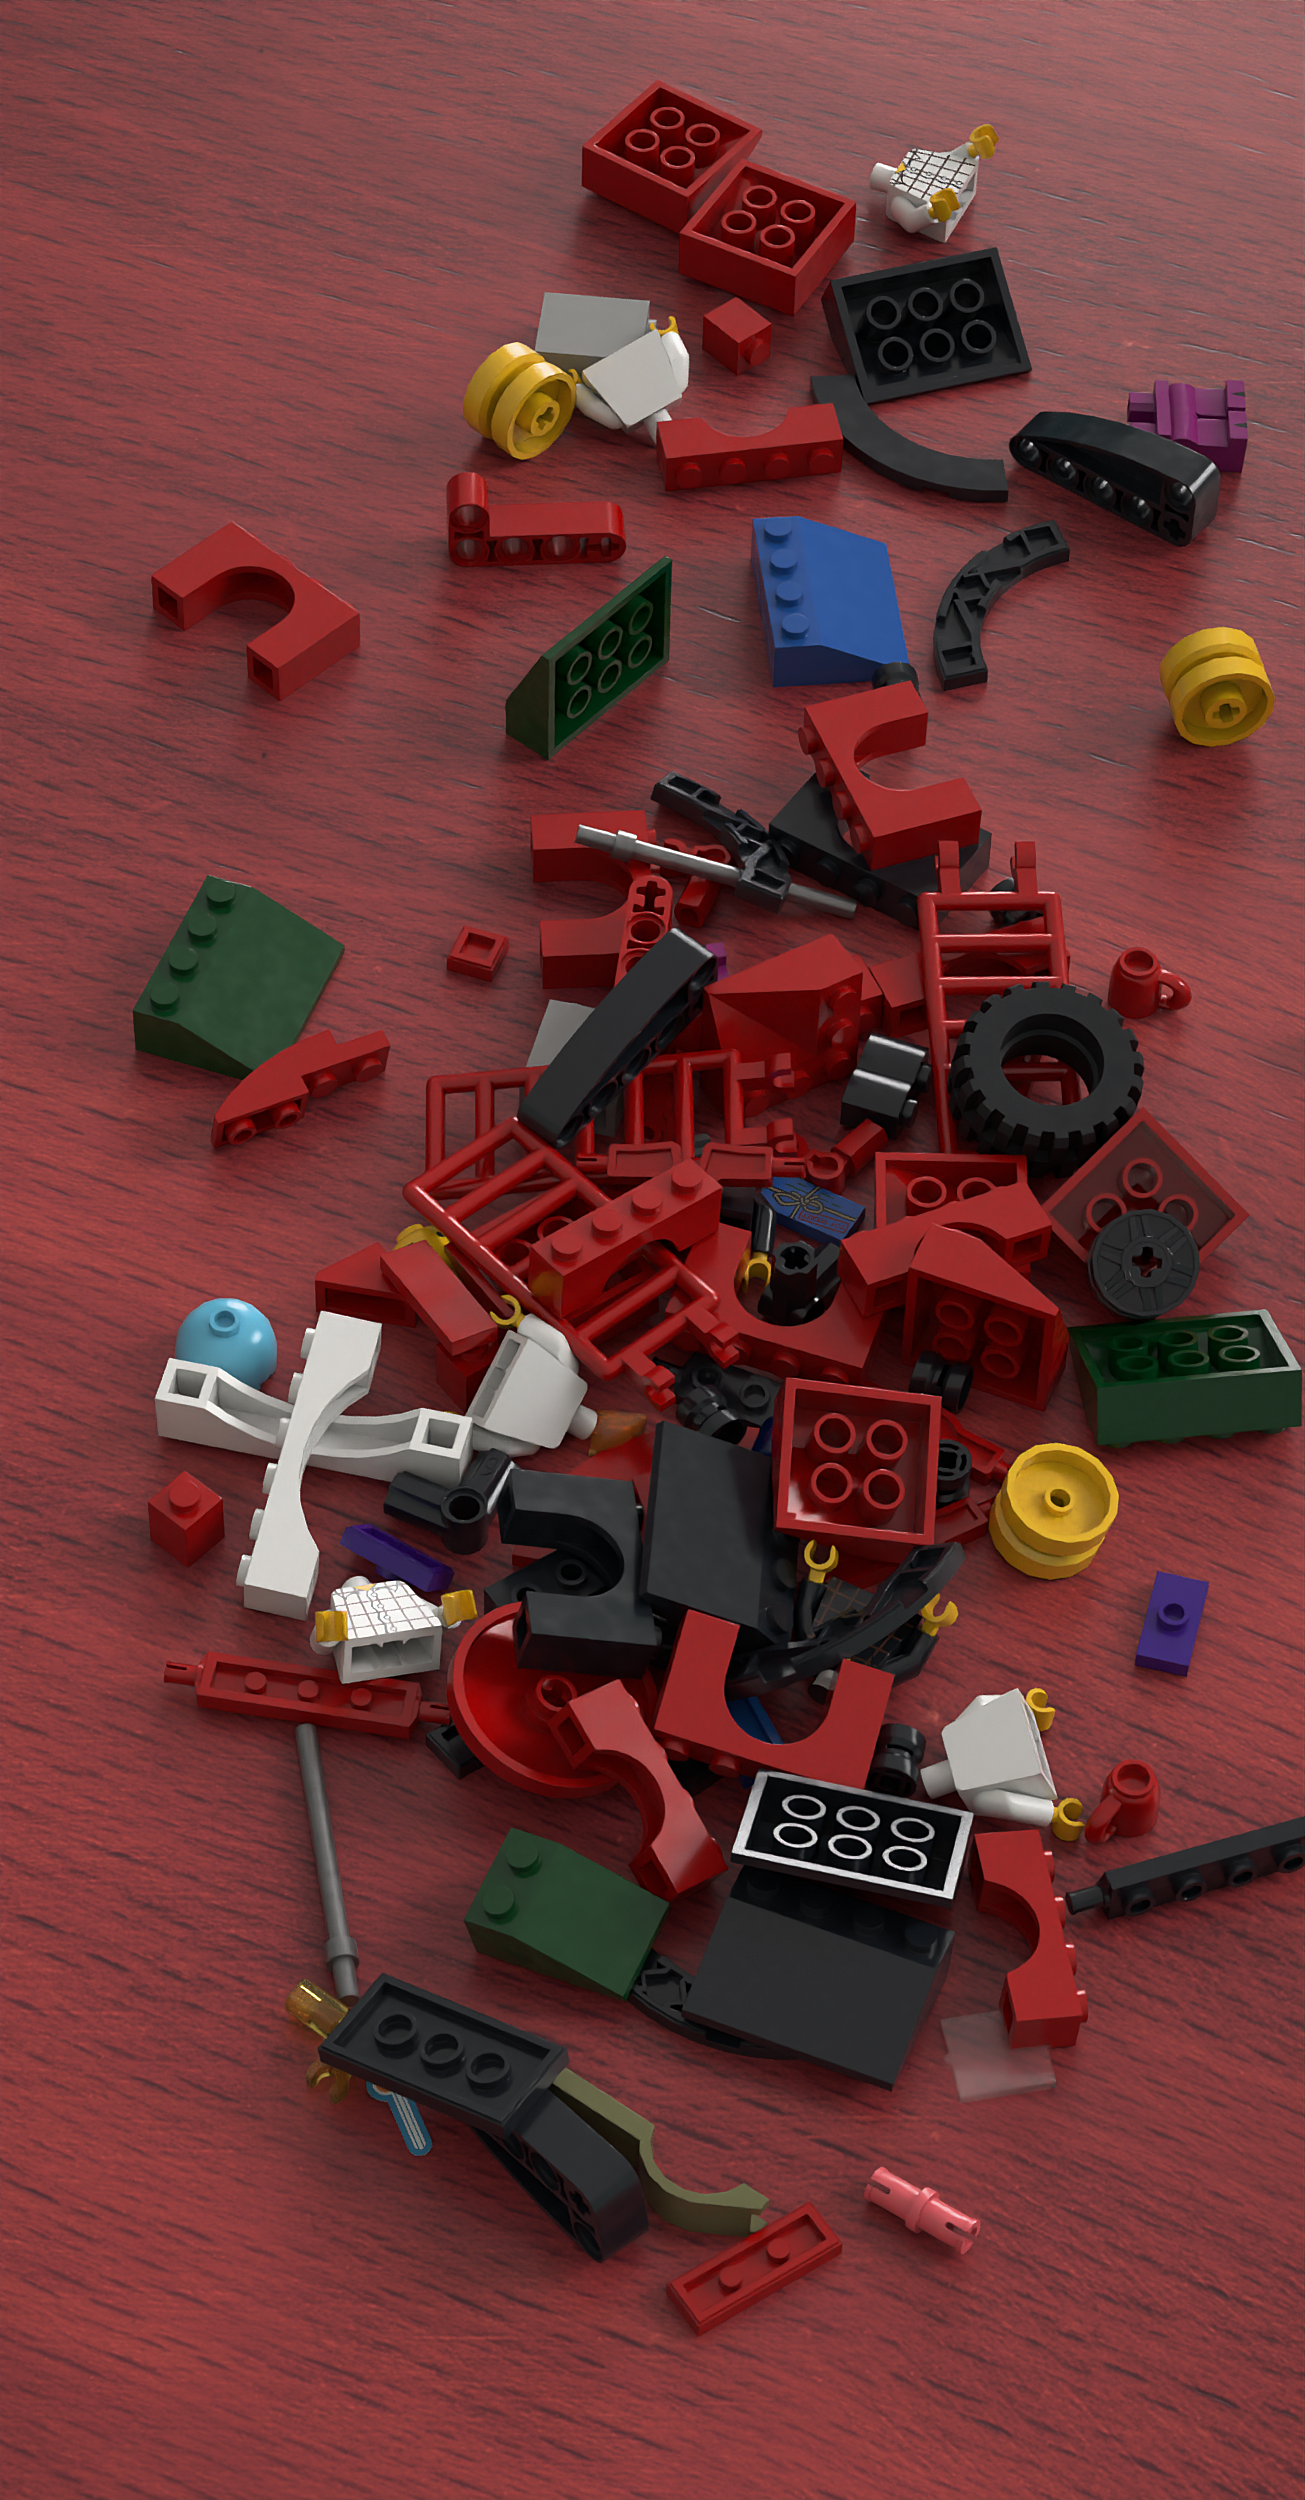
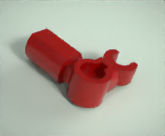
(699, 893)
(845, 1158)

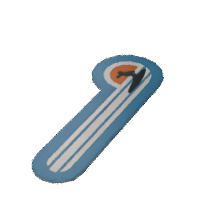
(407, 2118)

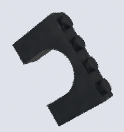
(815, 847)
(601, 1525)

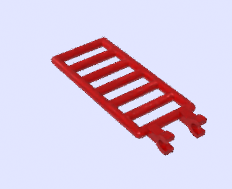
(950, 898)
(771, 1074)
(631, 1359)

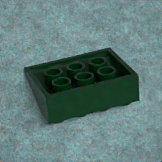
(594, 665)
(234, 982)
(1186, 1378)

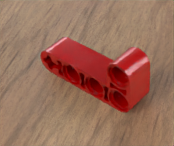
(528, 532)
(645, 923)

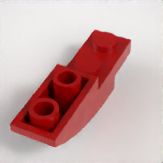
(280, 1087)

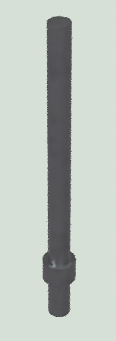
(625, 846)
(340, 1949)

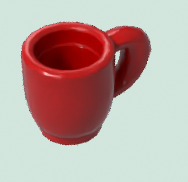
(1138, 982)
(1126, 1804)

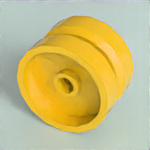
(519, 401)
(1216, 686)
(1053, 1511)

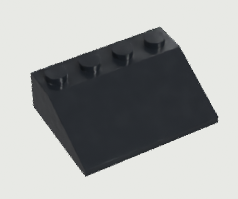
(926, 326)
(715, 1538)
(854, 1838)
(820, 1975)

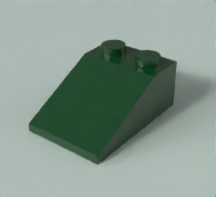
(564, 1916)

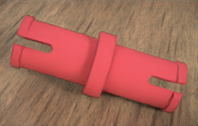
(922, 2210)

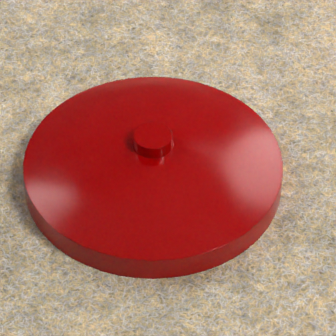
(507, 1709)

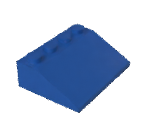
(824, 602)

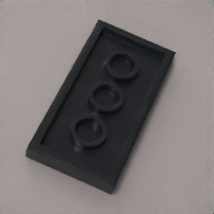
(444, 2055)

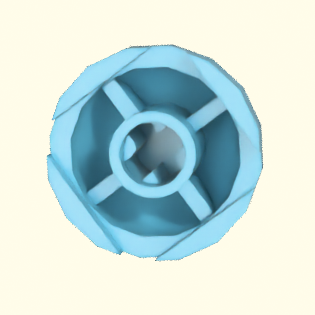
(229, 1337)

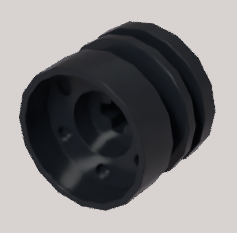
(1120, 1285)

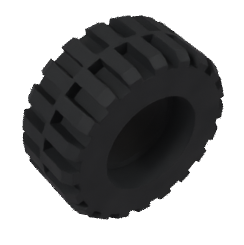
(1056, 1026)

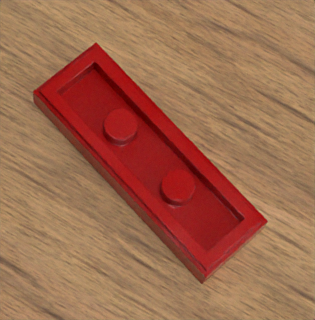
(439, 1297)
(754, 2268)

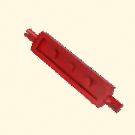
(306, 1695)

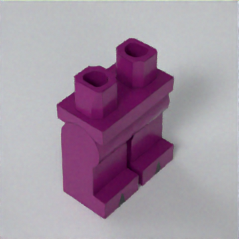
(1196, 418)

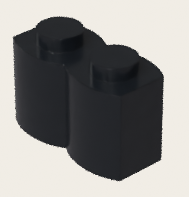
(887, 1085)

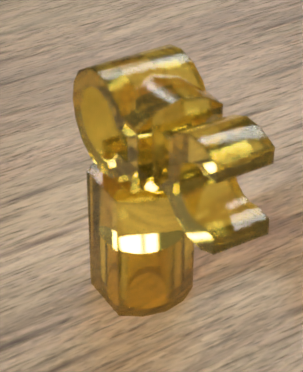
(322, 2014)

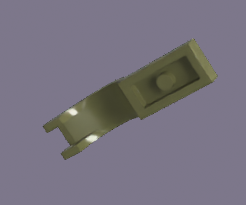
(633, 2136)

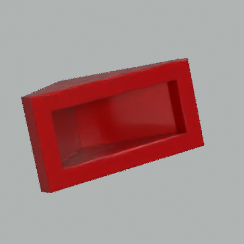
(362, 1290)

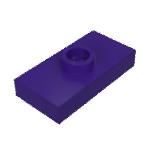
(396, 1558)
(1171, 1623)

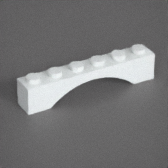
(336, 1374)
(219, 1411)

